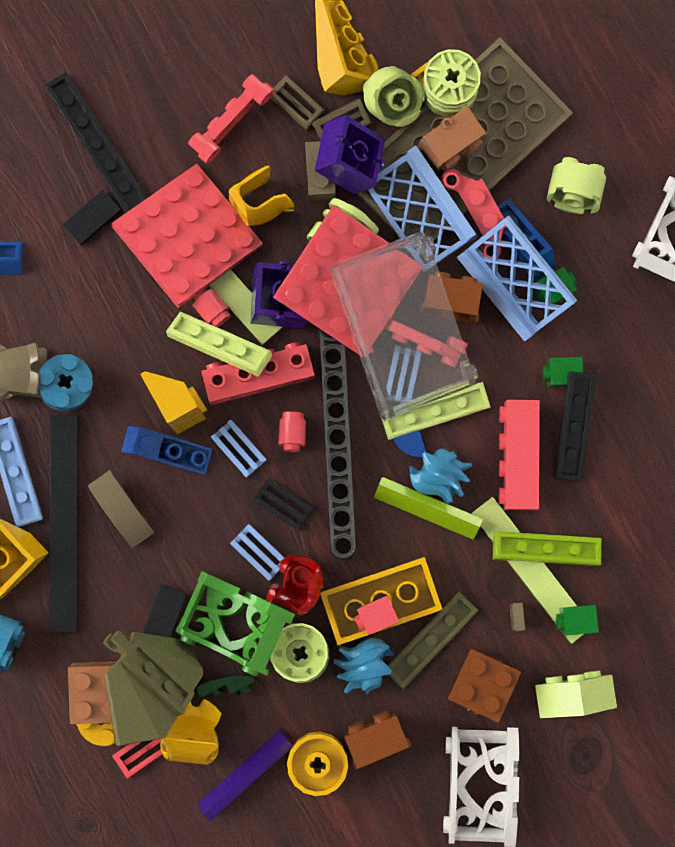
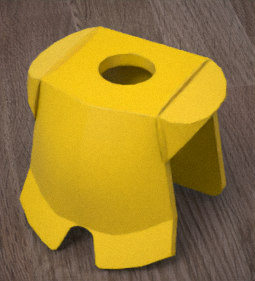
(264, 212)
(193, 735)

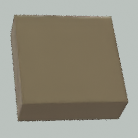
(517, 616)

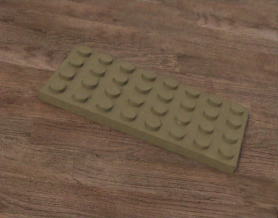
(511, 108)

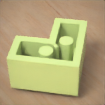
(576, 696)

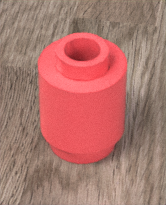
(211, 307)
(292, 431)

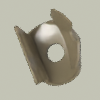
(21, 370)

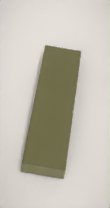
(431, 639)

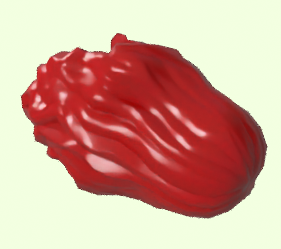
(300, 585)

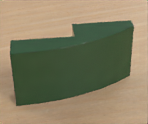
(234, 683)

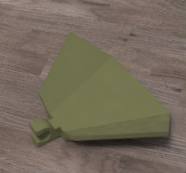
(149, 685)

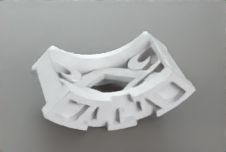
(663, 246)
(504, 754)

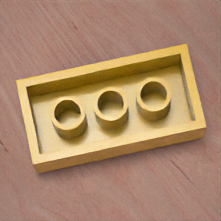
(407, 587)

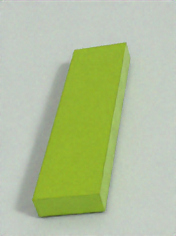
(428, 508)
(546, 548)

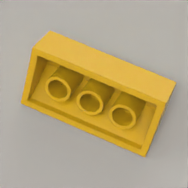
(177, 403)

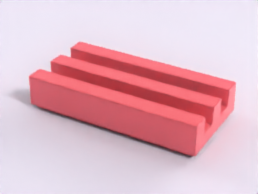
(122, 764)

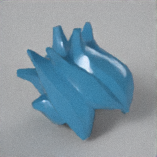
(440, 475)
(364, 664)

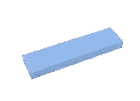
(17, 477)

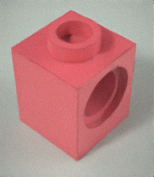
(376, 616)

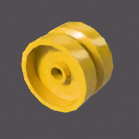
(310, 778)

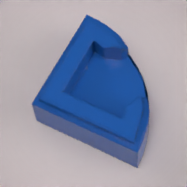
(411, 444)

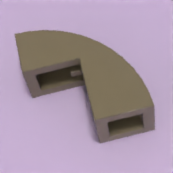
(120, 509)

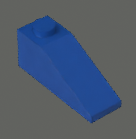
(544, 249)

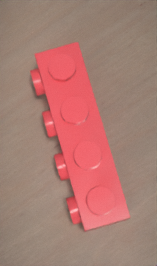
(283, 369)
(521, 455)

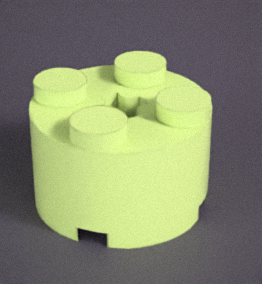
(393, 96)
(576, 186)

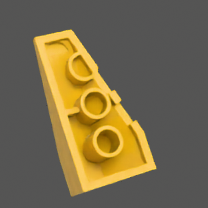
(340, 55)
(18, 555)

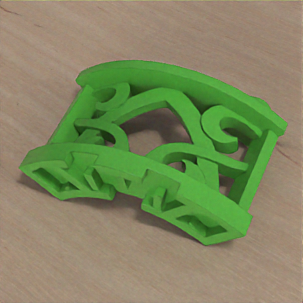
(218, 592)

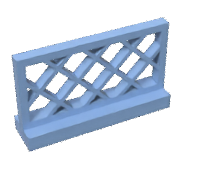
(435, 191)
(497, 286)

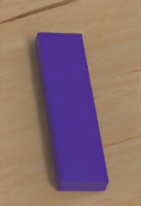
(245, 775)

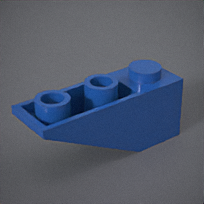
(166, 450)

